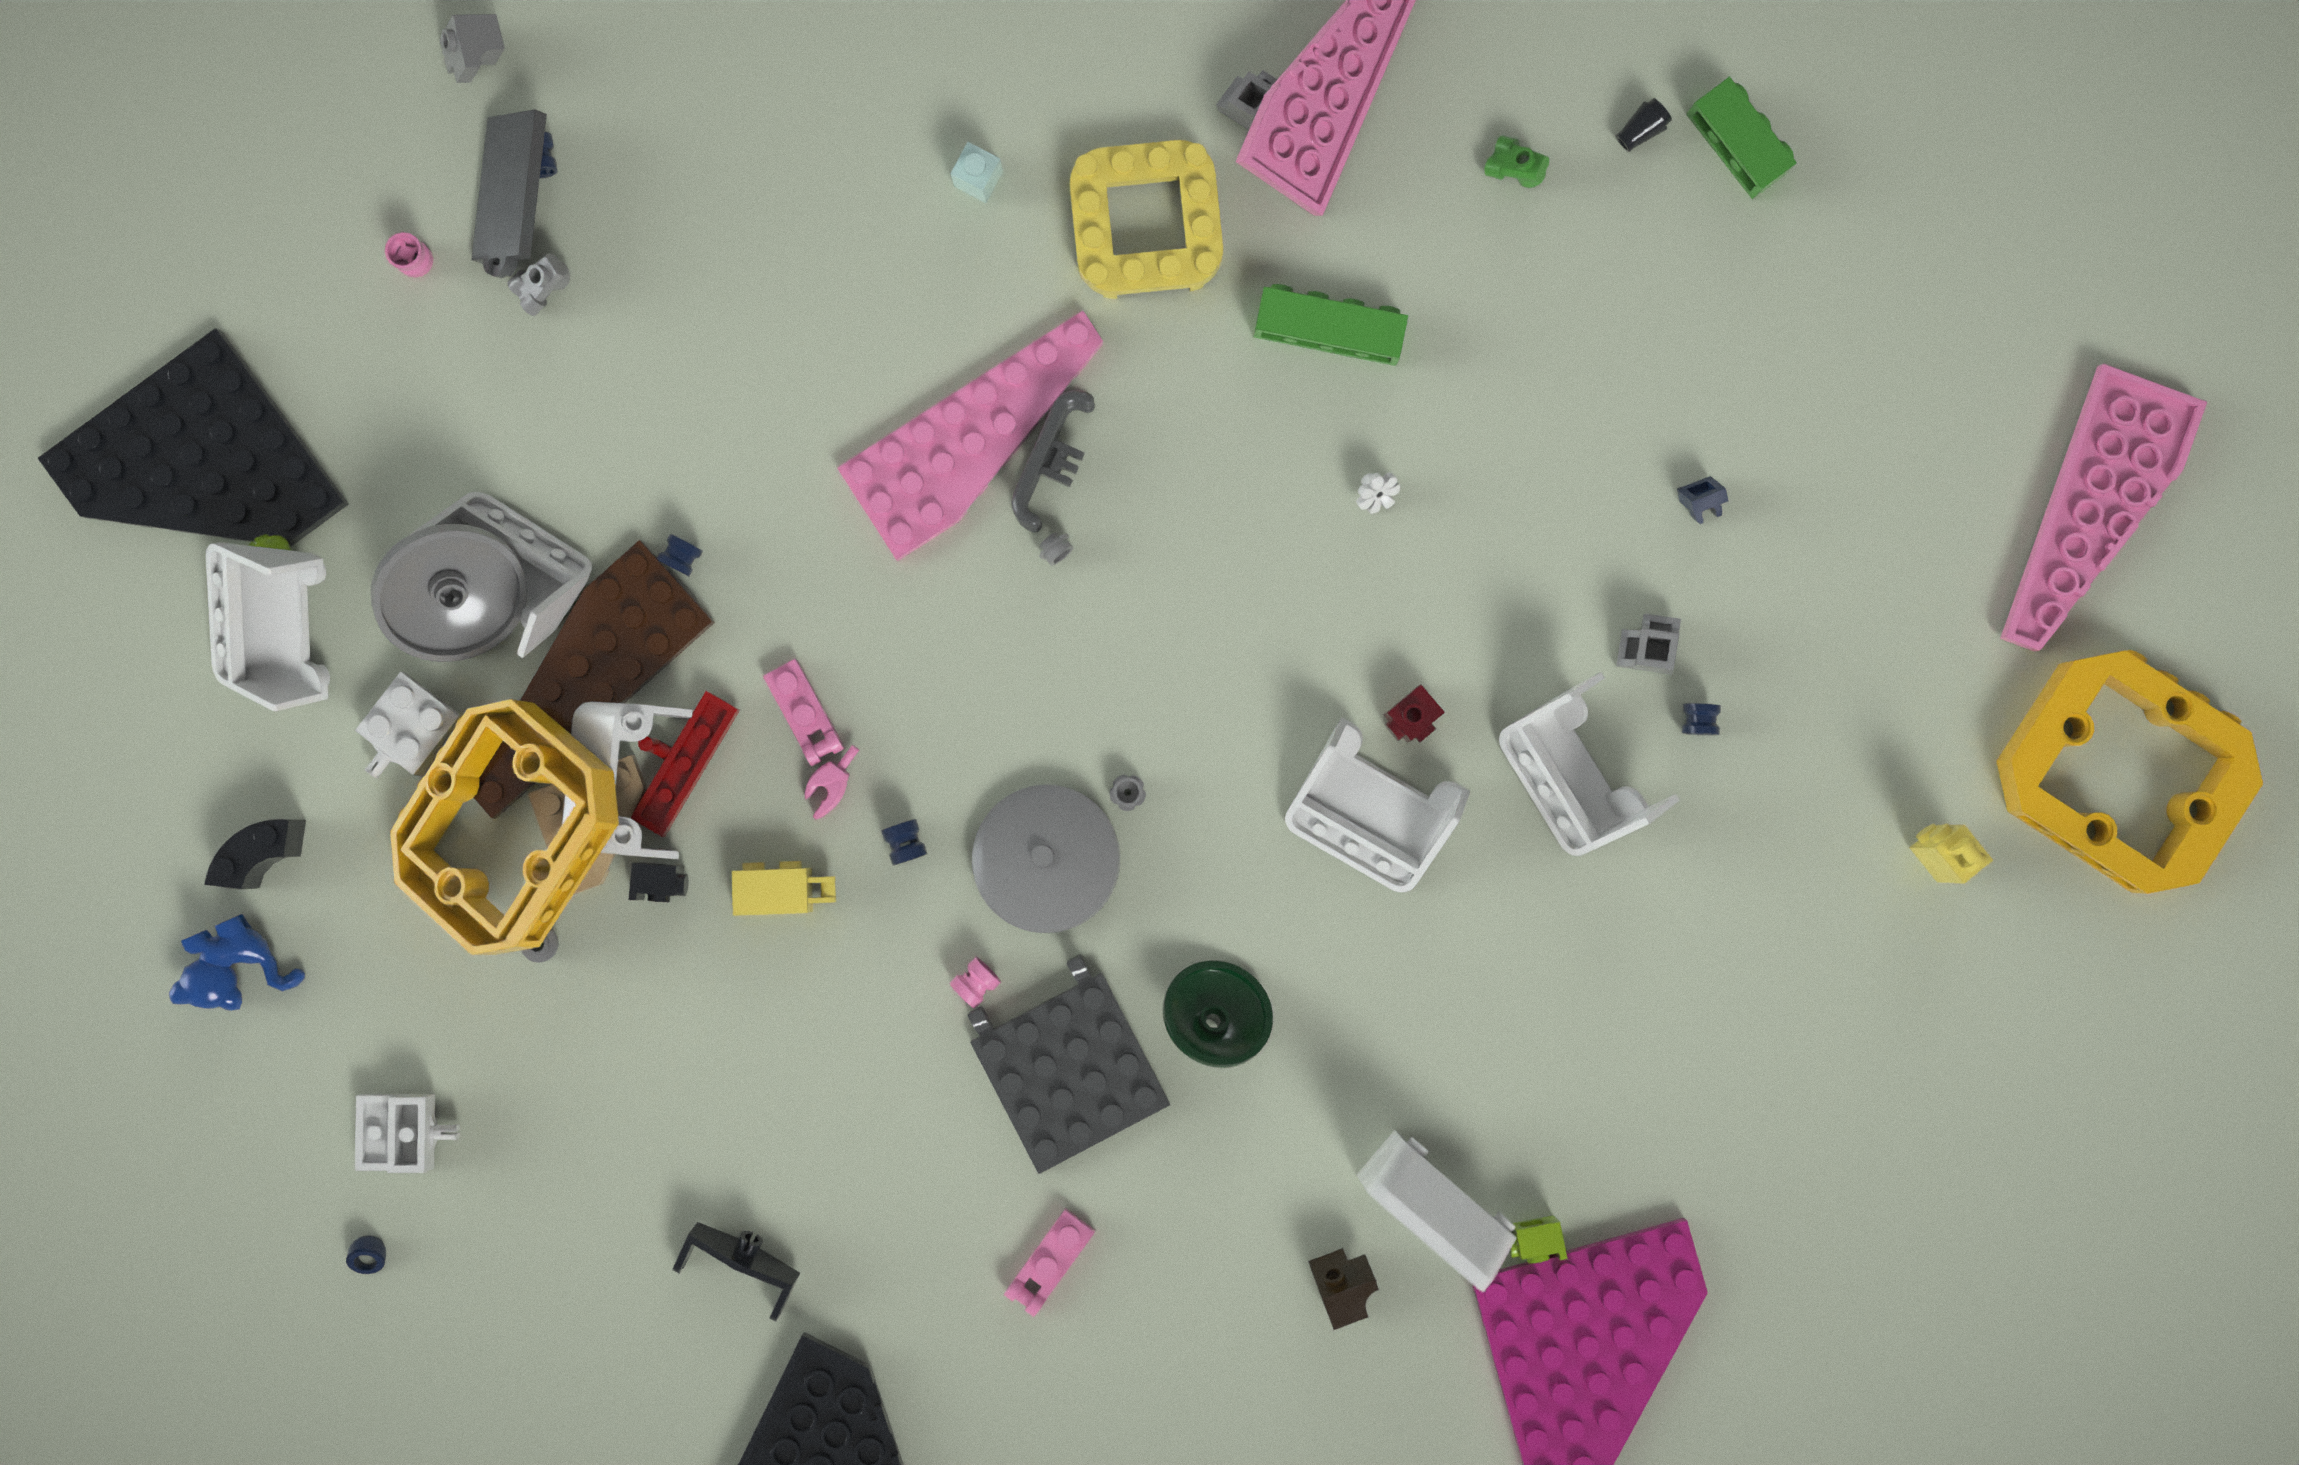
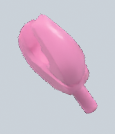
(834, 779)

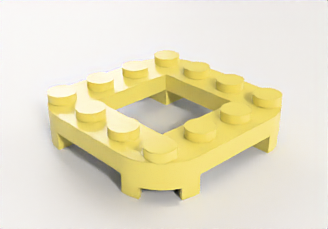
(1152, 270)

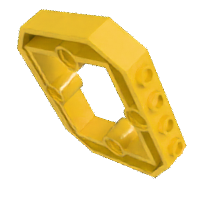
(2219, 799)
(458, 895)

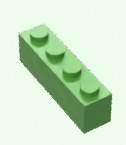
(1331, 325)

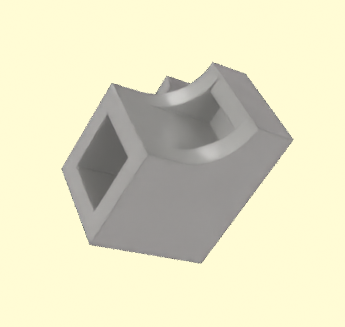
(470, 43)
(1244, 97)
(1652, 646)

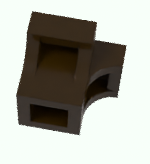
(1344, 1286)

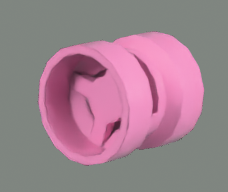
(401, 251)
(972, 985)

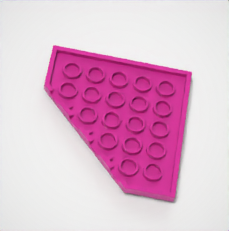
(1590, 1339)

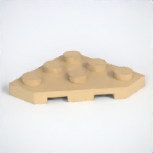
(549, 807)

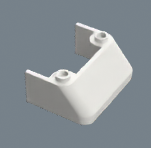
(551, 567)
(600, 729)
(1566, 779)
(1437, 1210)

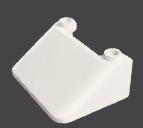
(264, 623)
(1372, 815)

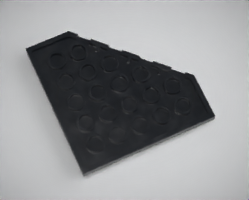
(196, 455)
(823, 1413)

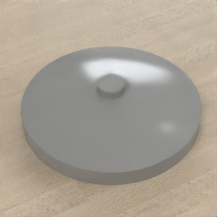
(448, 592)
(1046, 859)

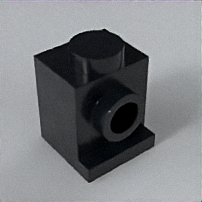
(657, 881)

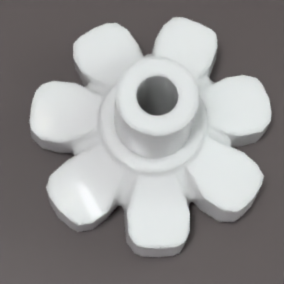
(1377, 491)

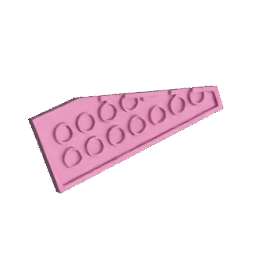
(1321, 102)
(944, 459)
(2117, 466)

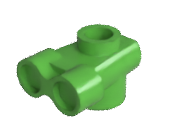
(1516, 162)

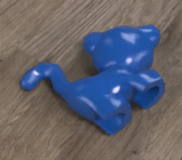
(212, 980)

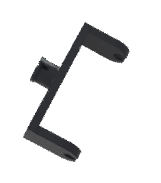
(743, 1257)

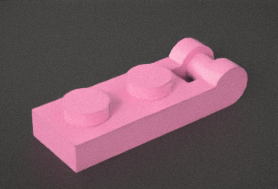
(803, 711)
(1050, 1261)

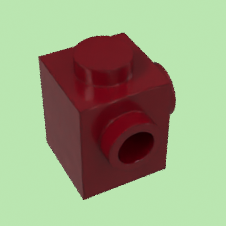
(1413, 716)

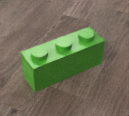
(1741, 137)

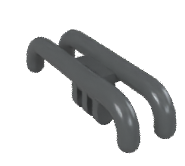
(1049, 456)

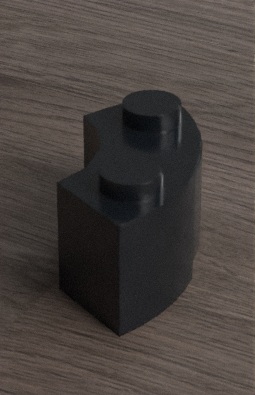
(253, 851)

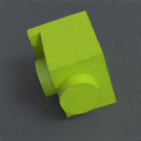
(1538, 1240)

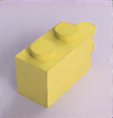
(1950, 853)
(778, 890)

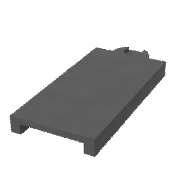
(508, 191)

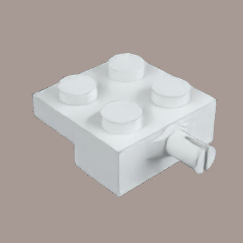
(407, 727)
(398, 1132)

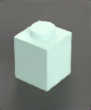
(976, 172)

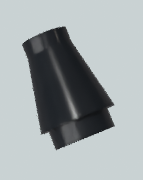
(1645, 124)

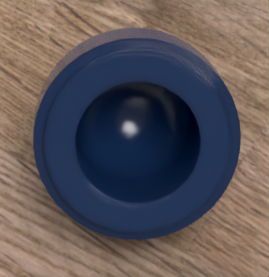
(368, 1246)

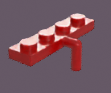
(683, 762)

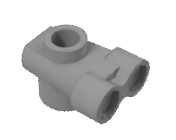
(538, 282)

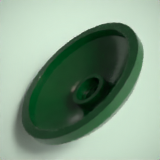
(1230, 999)

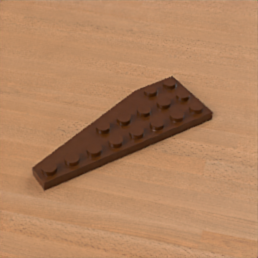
(608, 649)

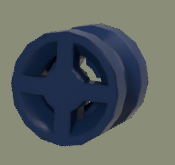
(679, 555)
(1701, 719)

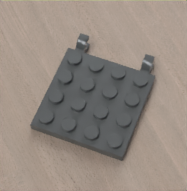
(1068, 1070)

